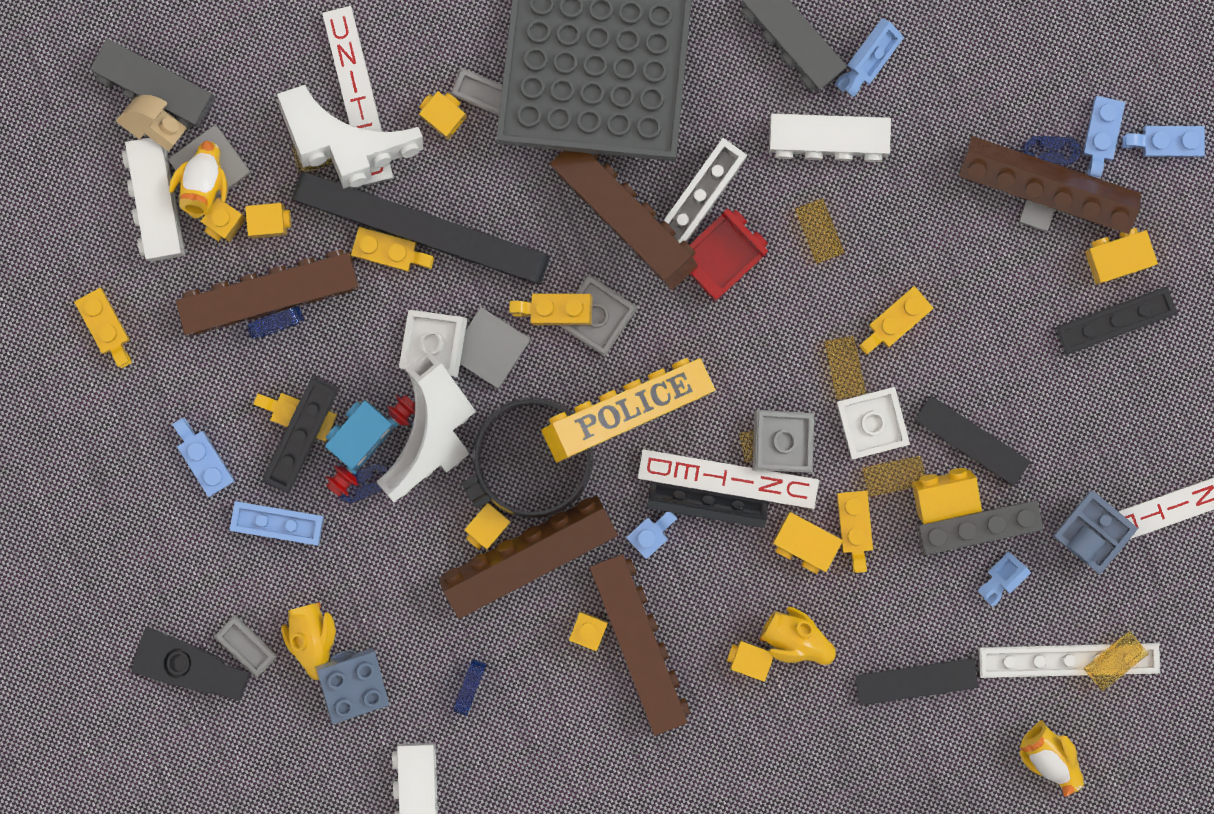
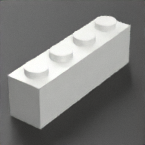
(829, 136)
(705, 189)
(155, 205)
(416, 778)

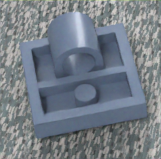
(1095, 532)
(352, 684)

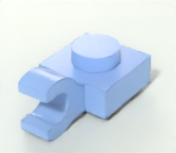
(650, 535)
(1006, 575)

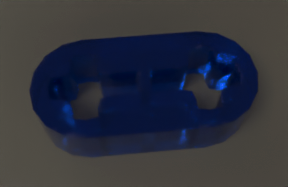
(1052, 143)
(275, 323)
(367, 490)
(469, 687)

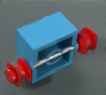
(361, 437)

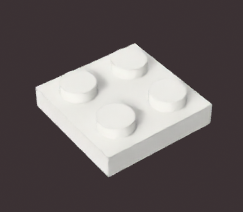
(435, 333)
(873, 423)

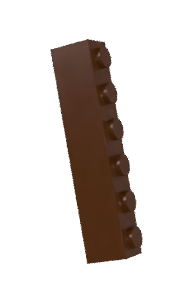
(1050, 184)
(626, 216)
(267, 294)
(527, 556)
(638, 644)

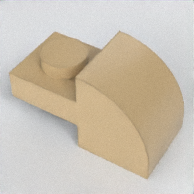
(147, 117)

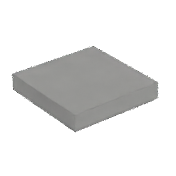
(229, 159)
(609, 316)
(491, 347)
(783, 441)

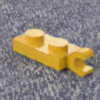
(389, 250)
(555, 309)
(897, 320)
(104, 325)
(285, 408)
(855, 527)

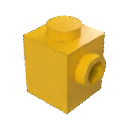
(442, 113)
(222, 221)

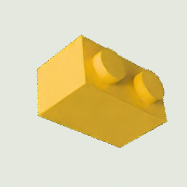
(1120, 257)
(946, 495)
(806, 542)

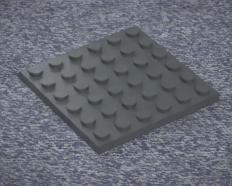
(595, 76)

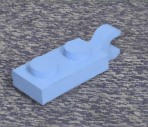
(870, 57)
(1102, 133)
(1168, 141)
(203, 459)

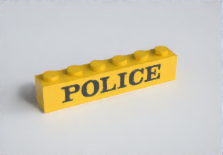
(628, 409)

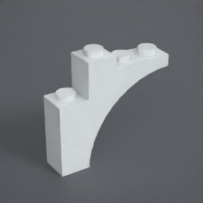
(352, 149)
(432, 443)

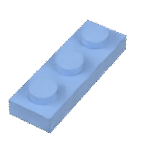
(276, 523)

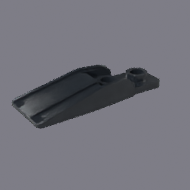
(187, 666)

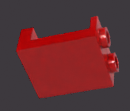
(725, 253)

